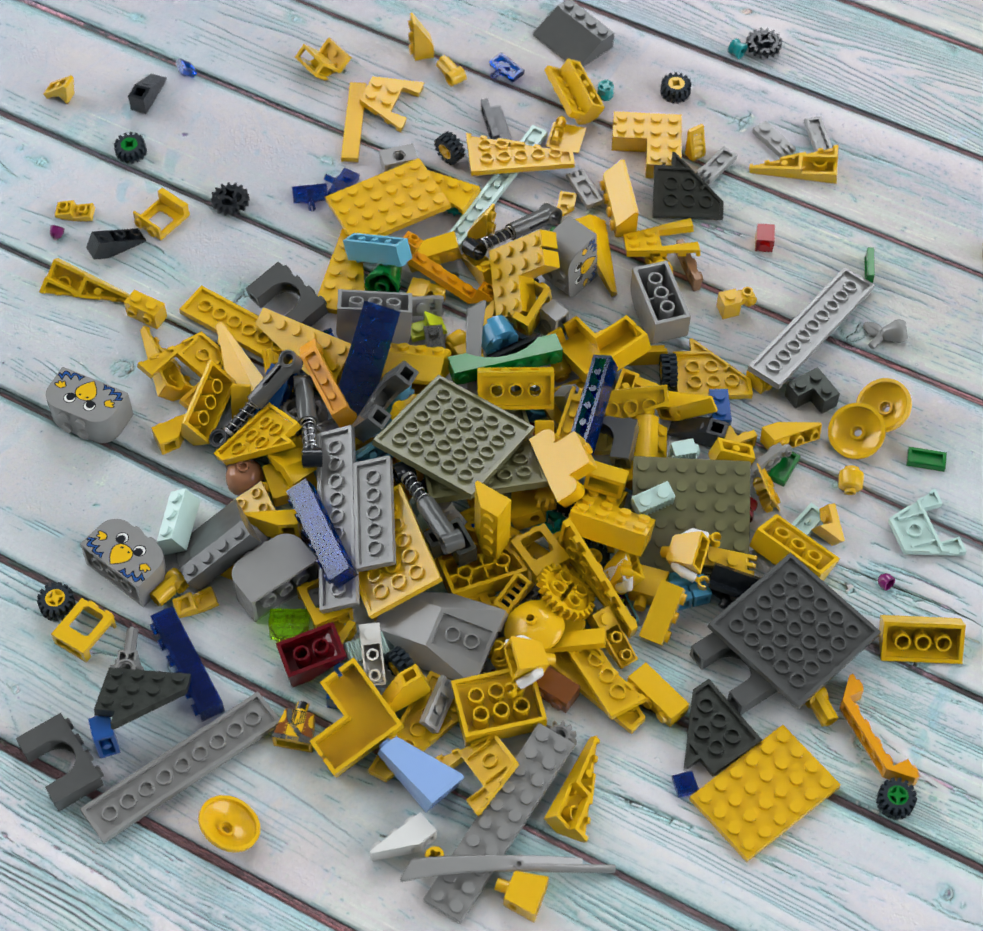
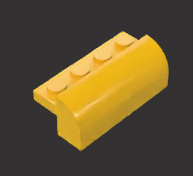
(575, 91)
(650, 440)

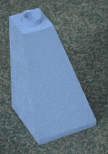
(419, 773)

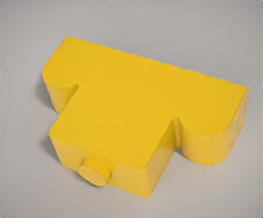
(564, 463)
(277, 485)

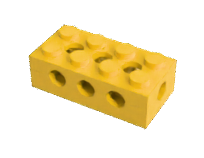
(522, 377)

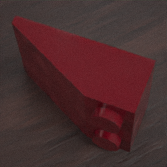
(311, 653)

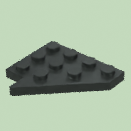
(683, 194)
(133, 693)
(716, 731)

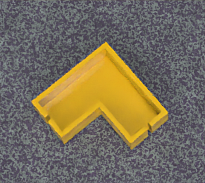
(648, 133)
(515, 268)
(621, 340)
(609, 523)
(364, 723)

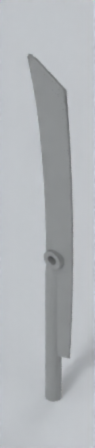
(474, 330)
(445, 865)

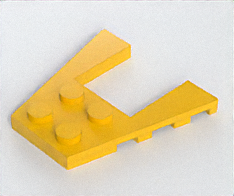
(648, 241)
(193, 352)

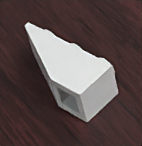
(372, 652)
(408, 839)

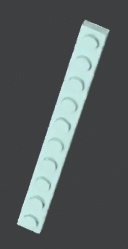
(493, 189)

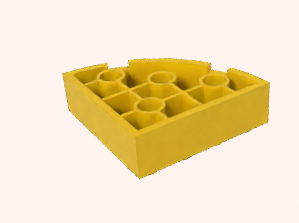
(482, 574)

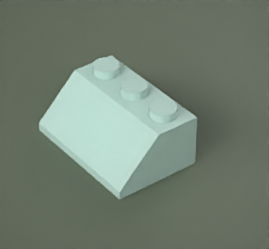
(178, 521)

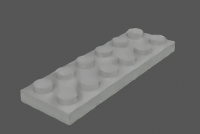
(374, 514)

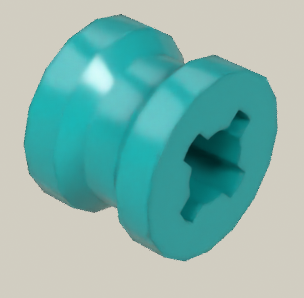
(737, 48)
(605, 90)

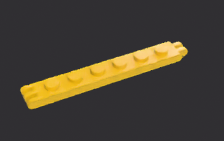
(565, 426)

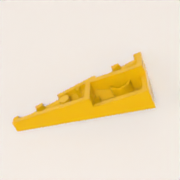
(814, 166)
(604, 259)
(71, 281)
(235, 360)
(169, 381)
(290, 464)
(570, 808)

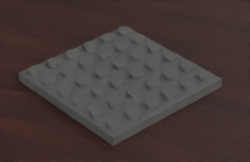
(794, 630)

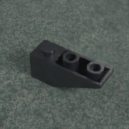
(145, 92)
(113, 242)
(702, 430)

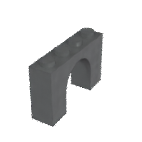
(280, 280)
(374, 414)
(624, 435)
(746, 694)
(58, 734)

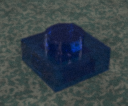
(185, 68)
(684, 784)

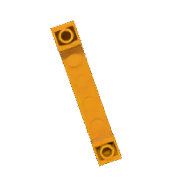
(445, 278)
(326, 384)
(872, 744)

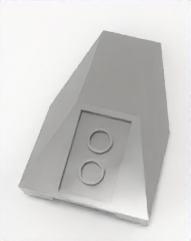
(444, 632)

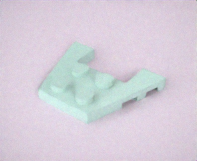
(916, 533)

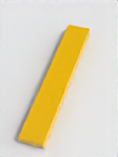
(353, 123)
(575, 640)

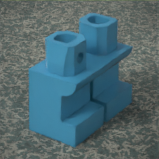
(695, 596)

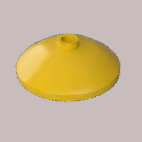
(888, 393)
(849, 420)
(544, 627)
(229, 823)

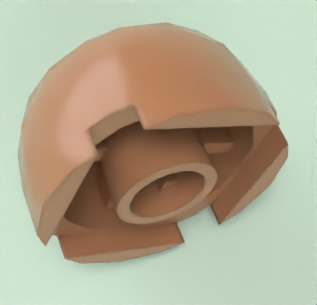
(243, 476)

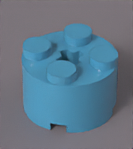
(498, 334)

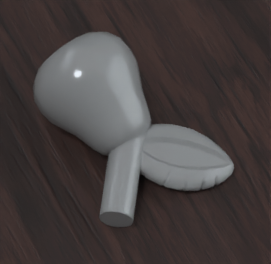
(895, 332)

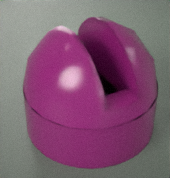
(56, 231)
(886, 581)

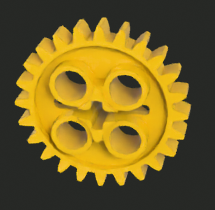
(554, 582)

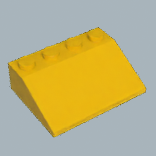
(487, 710)

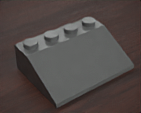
(574, 33)
(217, 546)

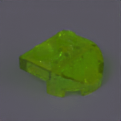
(287, 623)

